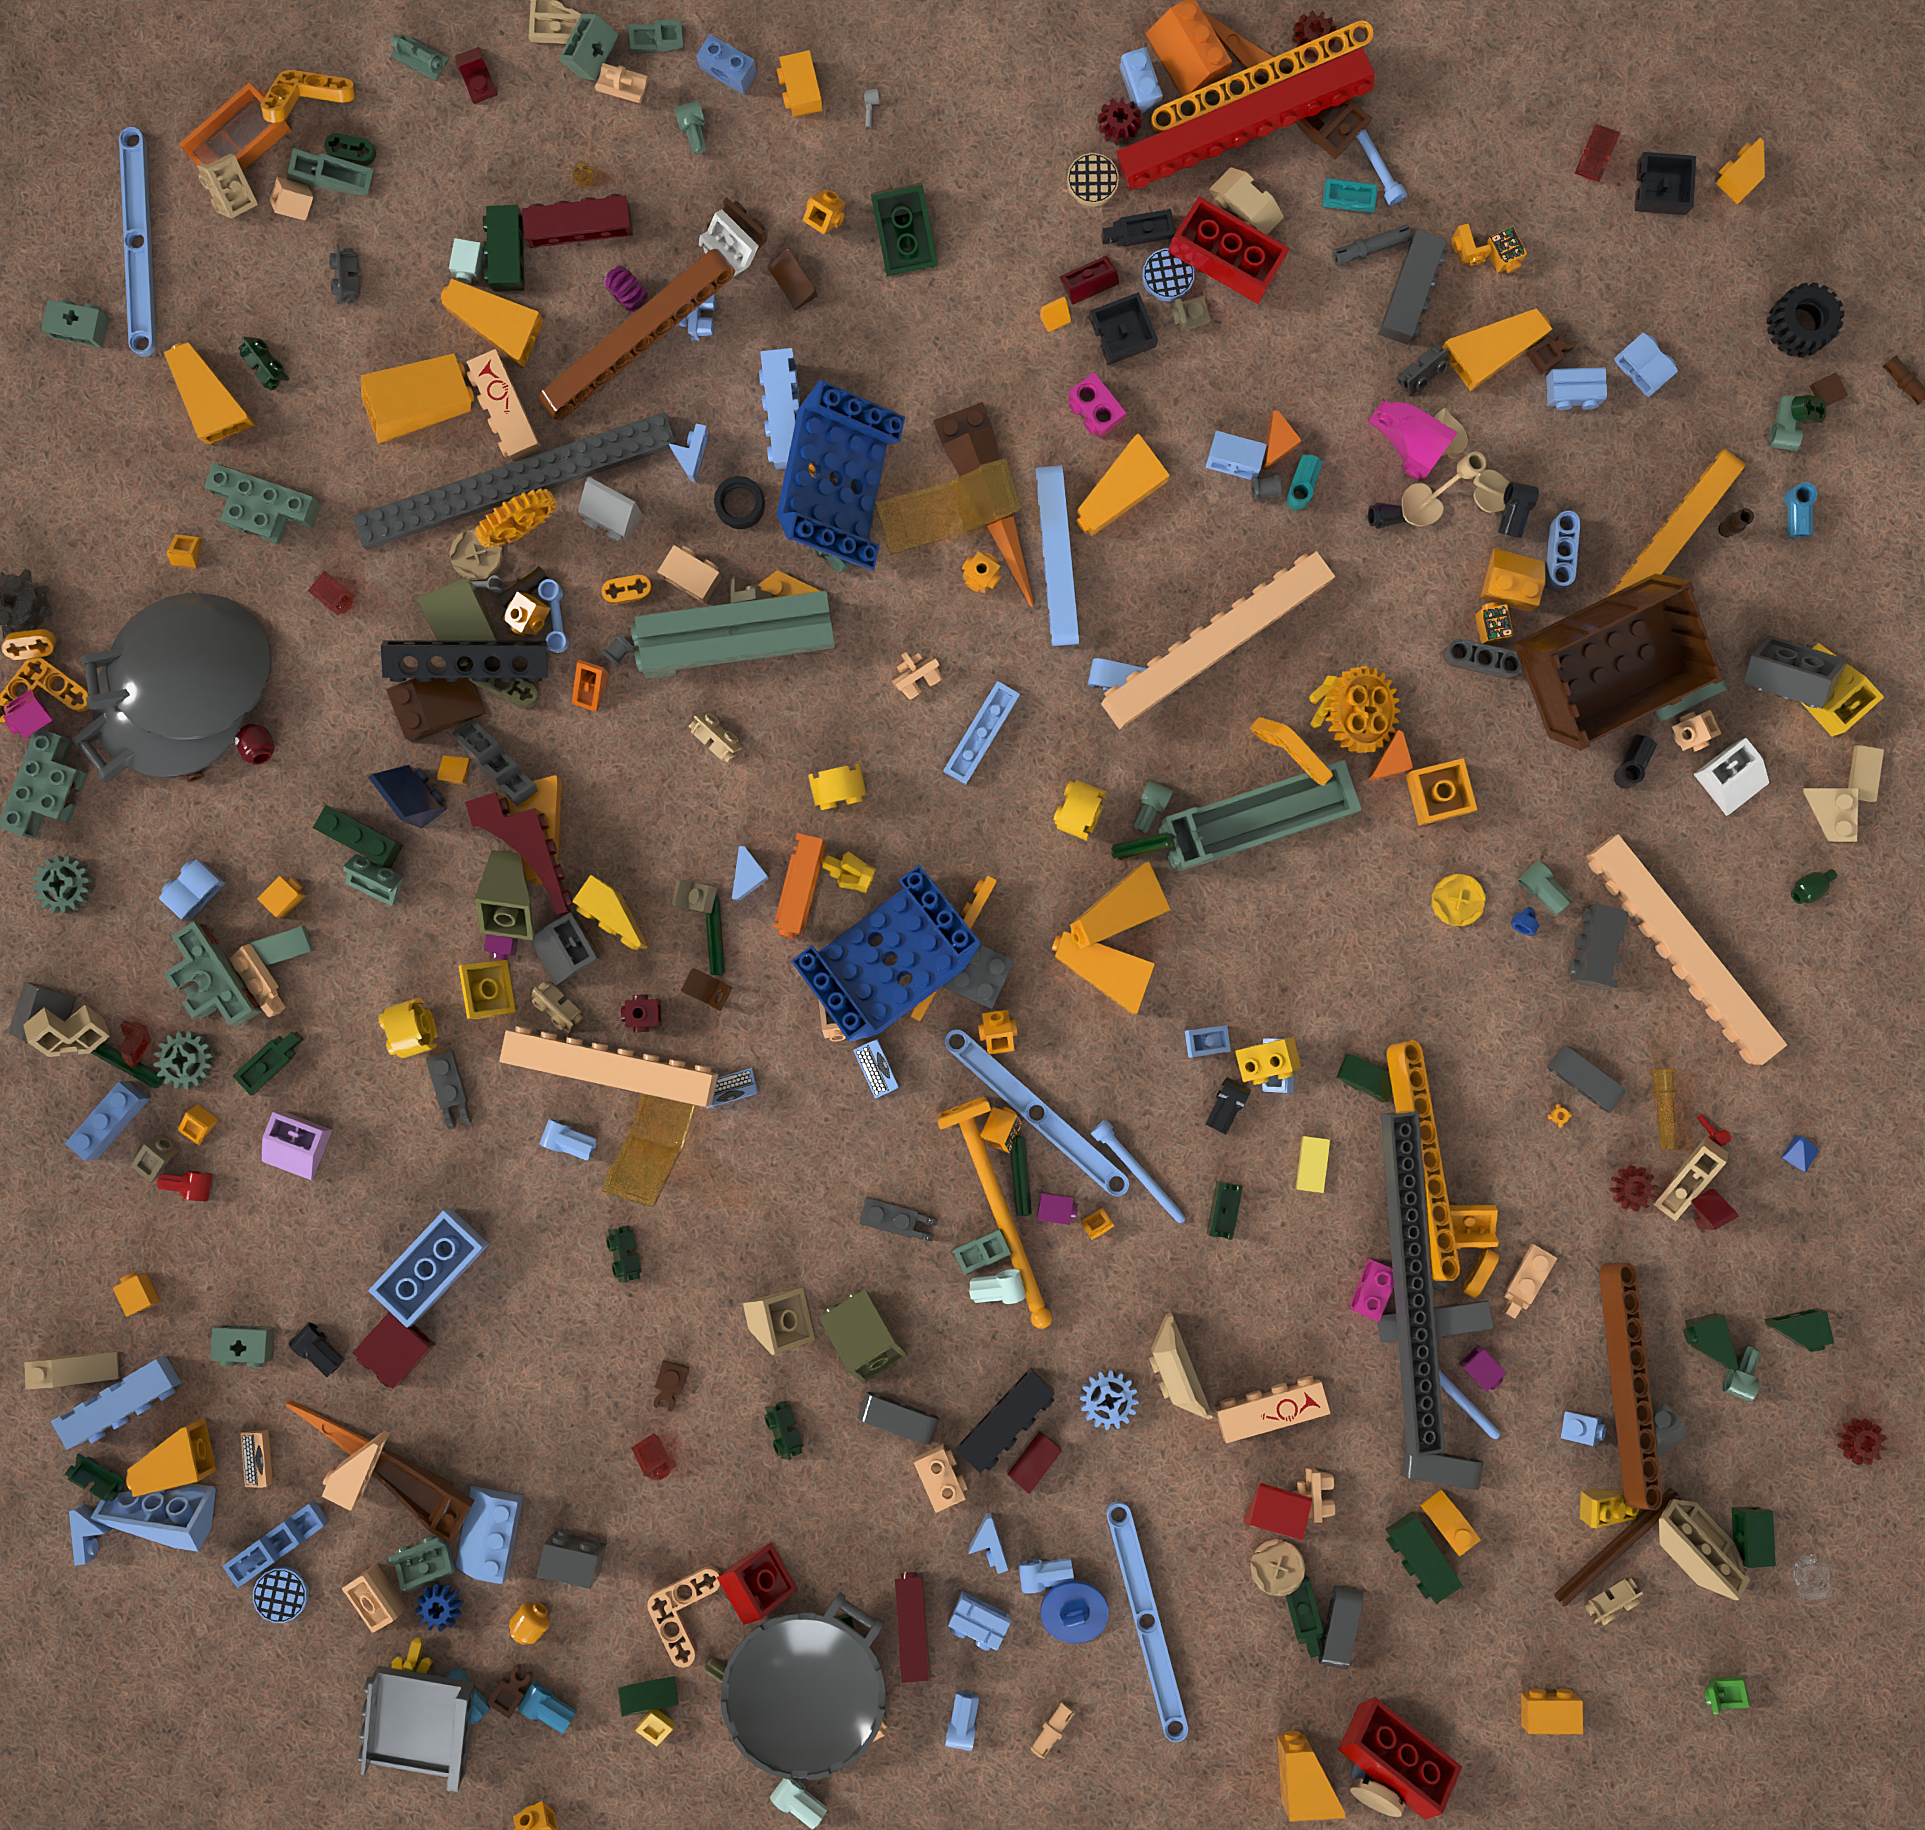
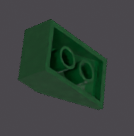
(904, 229)

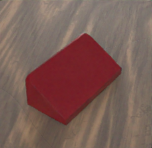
(1090, 280)
(1034, 1462)

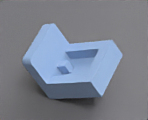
(1583, 1428)

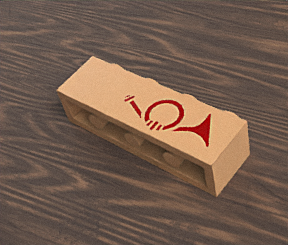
(504, 406)
(1272, 1410)

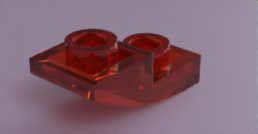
(1597, 152)

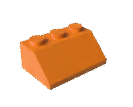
(1189, 48)

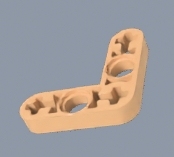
(673, 1604)

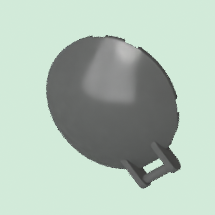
(183, 666)
(147, 751)
(805, 1692)

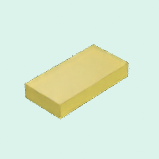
(1312, 1164)

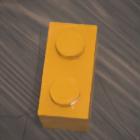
(800, 83)
(1552, 1712)

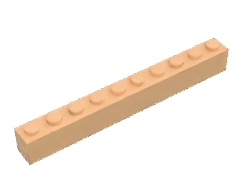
(1217, 640)
(1686, 951)

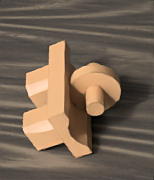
(621, 83)
(926, 668)
(1315, 1483)

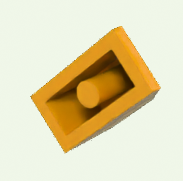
(1450, 1522)

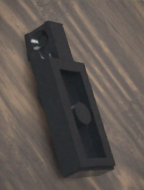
(1140, 229)

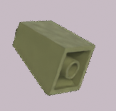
(458, 614)
(503, 898)
(862, 1336)

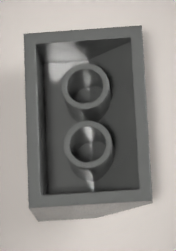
(1794, 672)

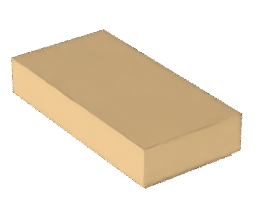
(1866, 772)

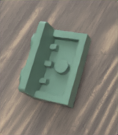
(373, 879)
(422, 1563)

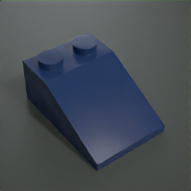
(409, 794)

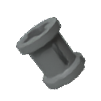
(1266, 487)
(617, 650)

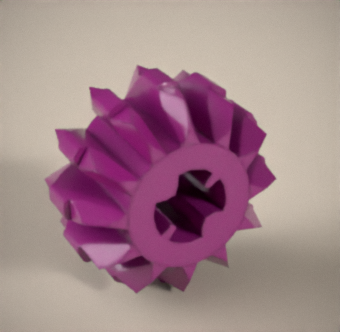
(625, 288)

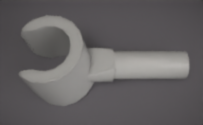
(871, 98)
(492, 584)

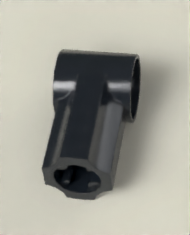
(1518, 502)
(1635, 760)
(1228, 1102)
(312, 1346)

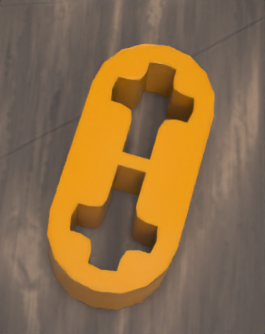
(626, 583)
(29, 644)
(1480, 1273)

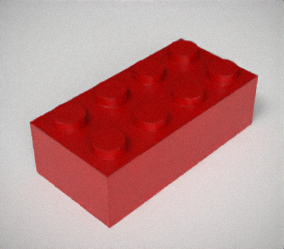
(1228, 250)
(1400, 1758)

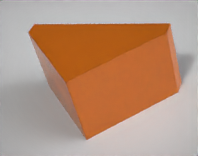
(1280, 440)
(589, 685)
(1394, 758)

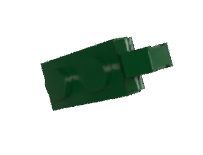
(267, 1062)
(1305, 1617)

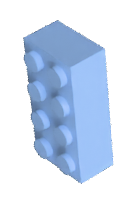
(428, 1267)

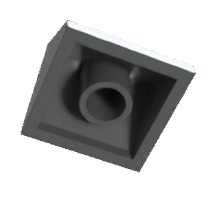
(35, 998)

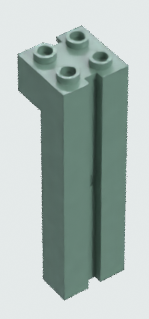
(731, 633)
(1258, 817)

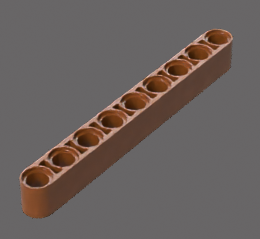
(637, 334)
(1630, 1386)

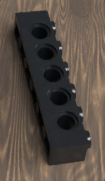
(451, 650)

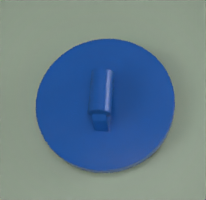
(1074, 1611)

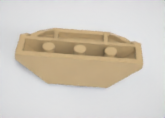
(1176, 1370)
(1702, 1549)

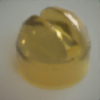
(588, 171)

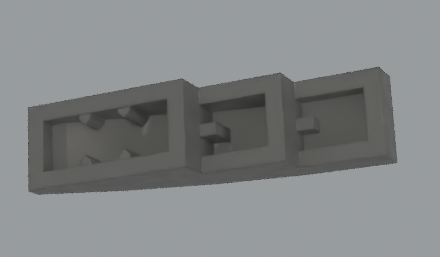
(494, 762)
(1448, 1320)

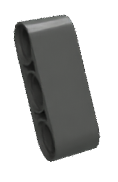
(1470, 658)
(1588, 1078)
(897, 1419)
(1444, 1470)
(1341, 1628)

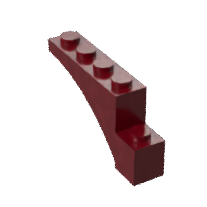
(526, 835)

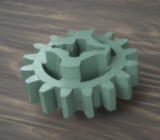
(56, 873)
(183, 1049)

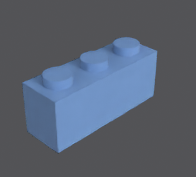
(107, 1120)

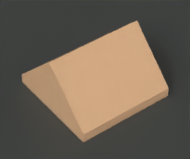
(375, 1598)

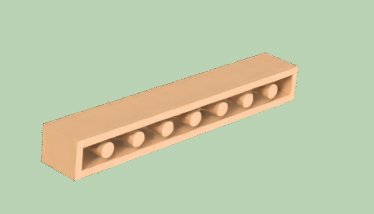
(609, 1067)

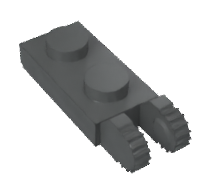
(448, 1087)
(895, 1219)

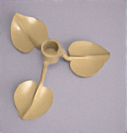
(1423, 508)

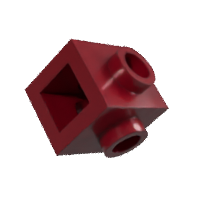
(651, 1013)

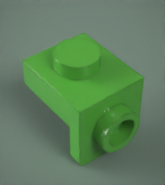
(1727, 1693)

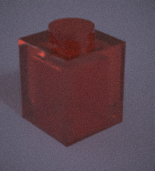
(332, 594)

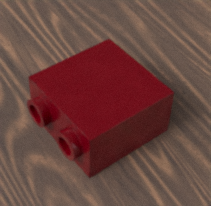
(393, 1350)

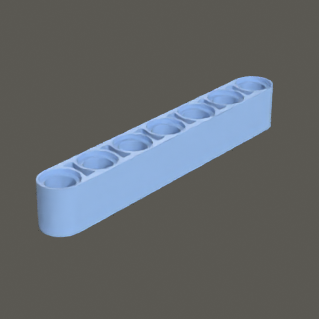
(1057, 555)

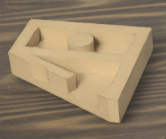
(551, 22)
(1835, 811)

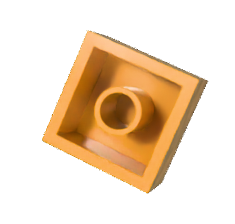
(1441, 792)

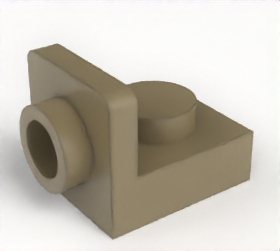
(1190, 313)
(743, 591)
(694, 896)
(154, 1157)

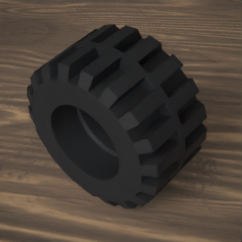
(1791, 334)

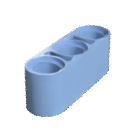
(1568, 540)
(1110, 673)

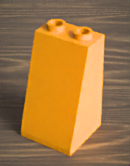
(415, 396)

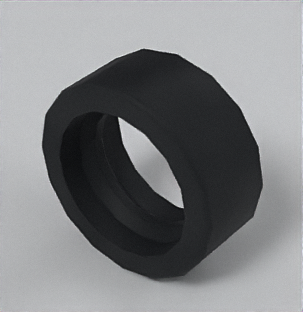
(733, 483)

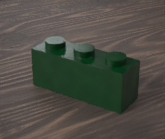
(504, 248)
(358, 836)
(1422, 1558)

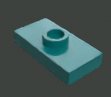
(1349, 195)

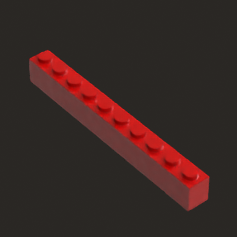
(1246, 119)

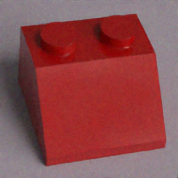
(757, 1584)

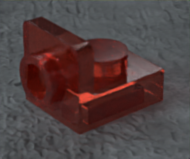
(136, 1042)
(653, 1458)

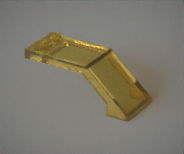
(948, 508)
(649, 1149)

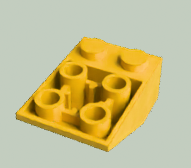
(1849, 701)
(606, 904)

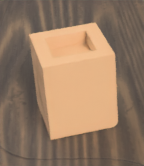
(291, 198)

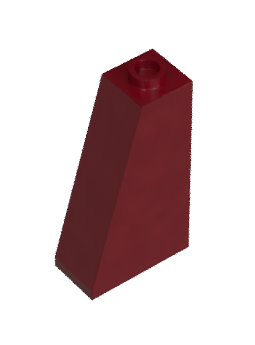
(912, 1628)

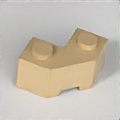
(1237, 195)
(78, 1034)

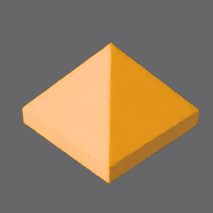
(1097, 1223)

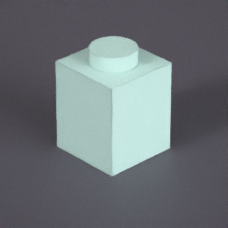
(466, 261)

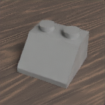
(608, 510)

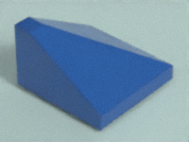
(1800, 1153)

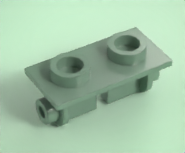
(418, 56)

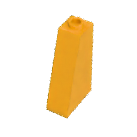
(497, 320)
(1491, 348)
(207, 399)
(1123, 486)
(547, 801)
(1122, 907)
(1107, 969)

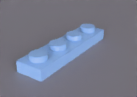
(981, 733)

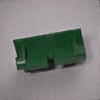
(256, 353)
(624, 1264)
(785, 1441)
(86, 1470)

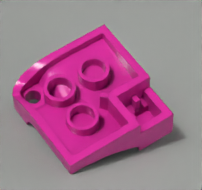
(1414, 434)

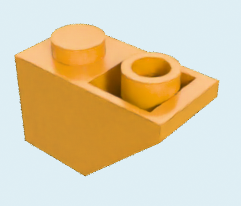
(1745, 174)

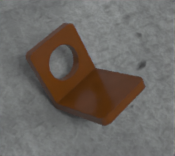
(706, 989)

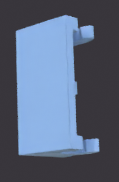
(1235, 455)

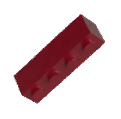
(577, 221)

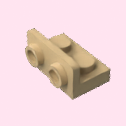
(227, 186)

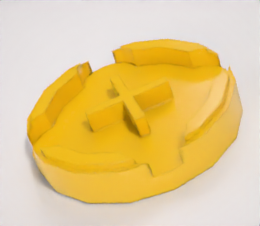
(1458, 900)

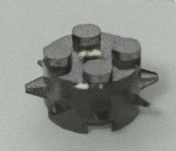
(29, 600)

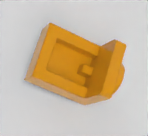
(1464, 244)

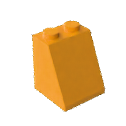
(175, 1462)
(1304, 1785)

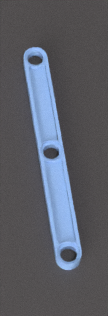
(137, 223)
(1050, 1125)
(1150, 1638)

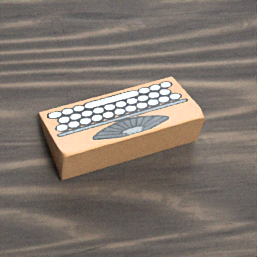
(256, 1458)

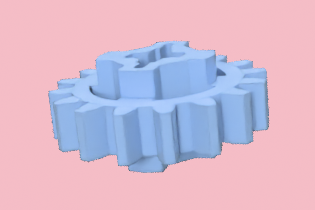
(1096, 1403)

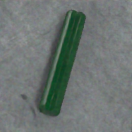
(1143, 845)
(714, 939)
(140, 1072)
(1020, 1177)

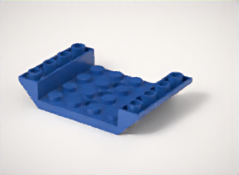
(842, 437)
(853, 976)

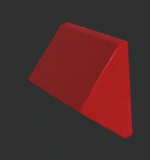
(1279, 1511)

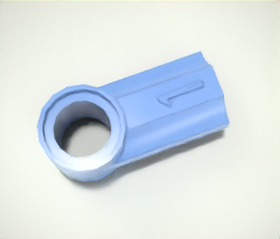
(563, 1138)
(1039, 1574)
(961, 1727)

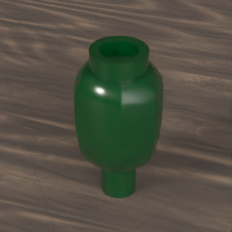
(1812, 886)

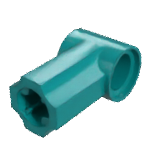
(1304, 481)

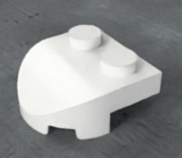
(730, 240)

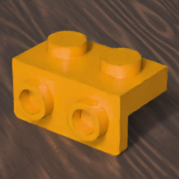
(1474, 1225)

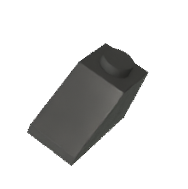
(1668, 1429)

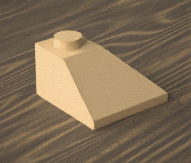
(780, 1320)

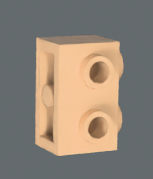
(690, 574)
(941, 1478)

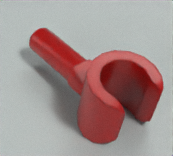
(1720, 1137)

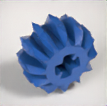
(446, 1599)

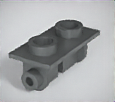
(344, 263)
(1433, 362)

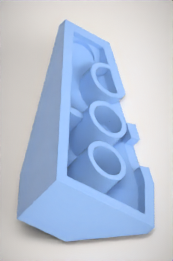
(167, 1517)

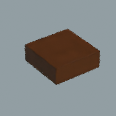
(1829, 389)

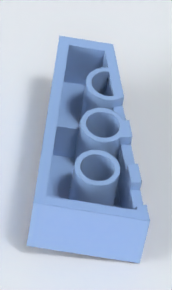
(780, 402)
(117, 1403)

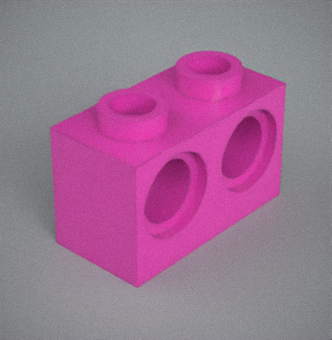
(1102, 403)
(26, 714)
(1373, 1290)

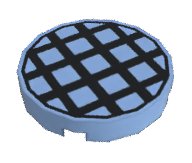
(1167, 276)
(280, 1594)

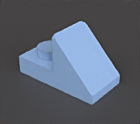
(691, 457)
(1207, 1041)
(82, 1532)
(988, 1537)

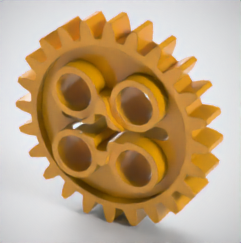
(516, 518)
(1362, 709)

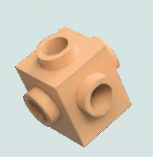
(1695, 730)

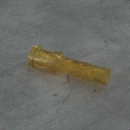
(1664, 1094)

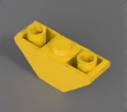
(1605, 1508)

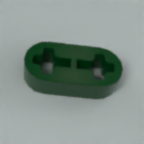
(351, 143)
(1808, 409)

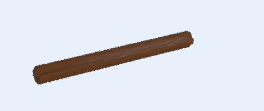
(1613, 1551)

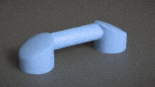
(553, 593)

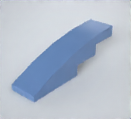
(276, 1544)

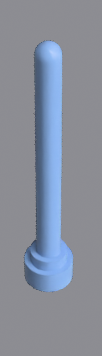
(1393, 190)
(1105, 1134)
(1469, 1407)

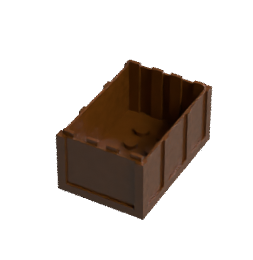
(1618, 660)

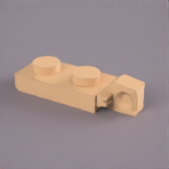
(257, 980)
(1528, 1280)

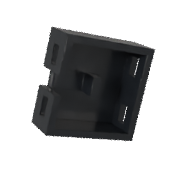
(1665, 183)
(1123, 328)

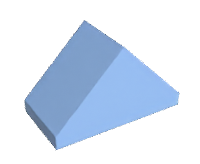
(748, 874)

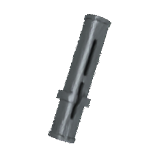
(1361, 248)

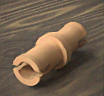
(1052, 1730)

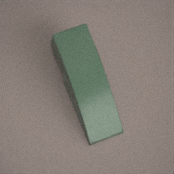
(329, 173)

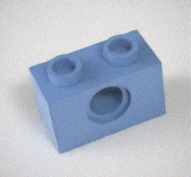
(726, 64)

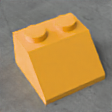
(1514, 580)

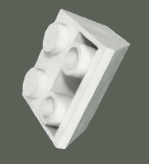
(1734, 775)

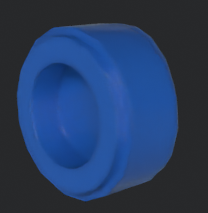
(1525, 922)

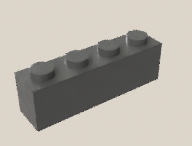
(1412, 287)

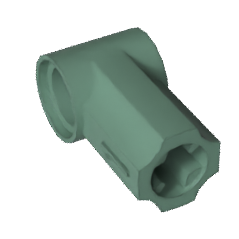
(1786, 431)
(1540, 883)

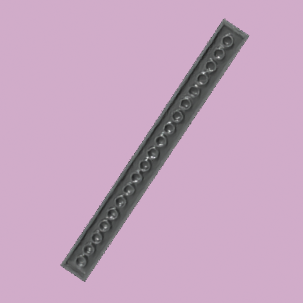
(503, 483)
(1412, 1283)

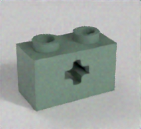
(588, 46)
(75, 323)
(257, 1339)

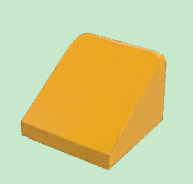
(1055, 314)
(184, 551)
(454, 770)
(197, 1124)

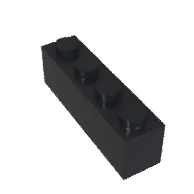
(1006, 1420)

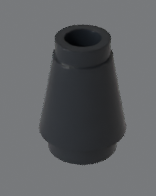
(1385, 515)

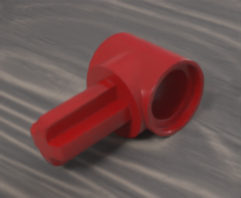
(191, 1185)

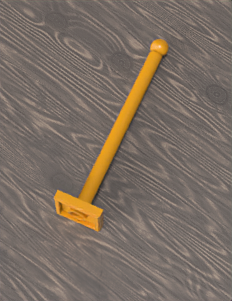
(964, 1115)

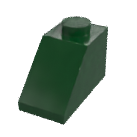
(1804, 1328)
(1712, 1338)

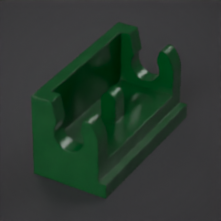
(1224, 1210)
(1754, 1536)

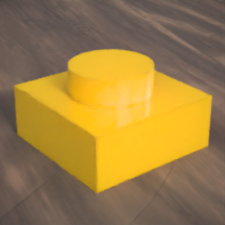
(655, 1726)

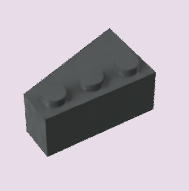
(1598, 947)

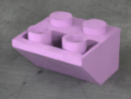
(294, 1144)

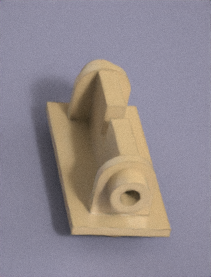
(707, 727)
(548, 999)
(1623, 1597)

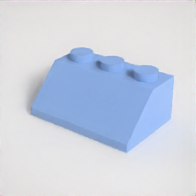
(489, 1535)

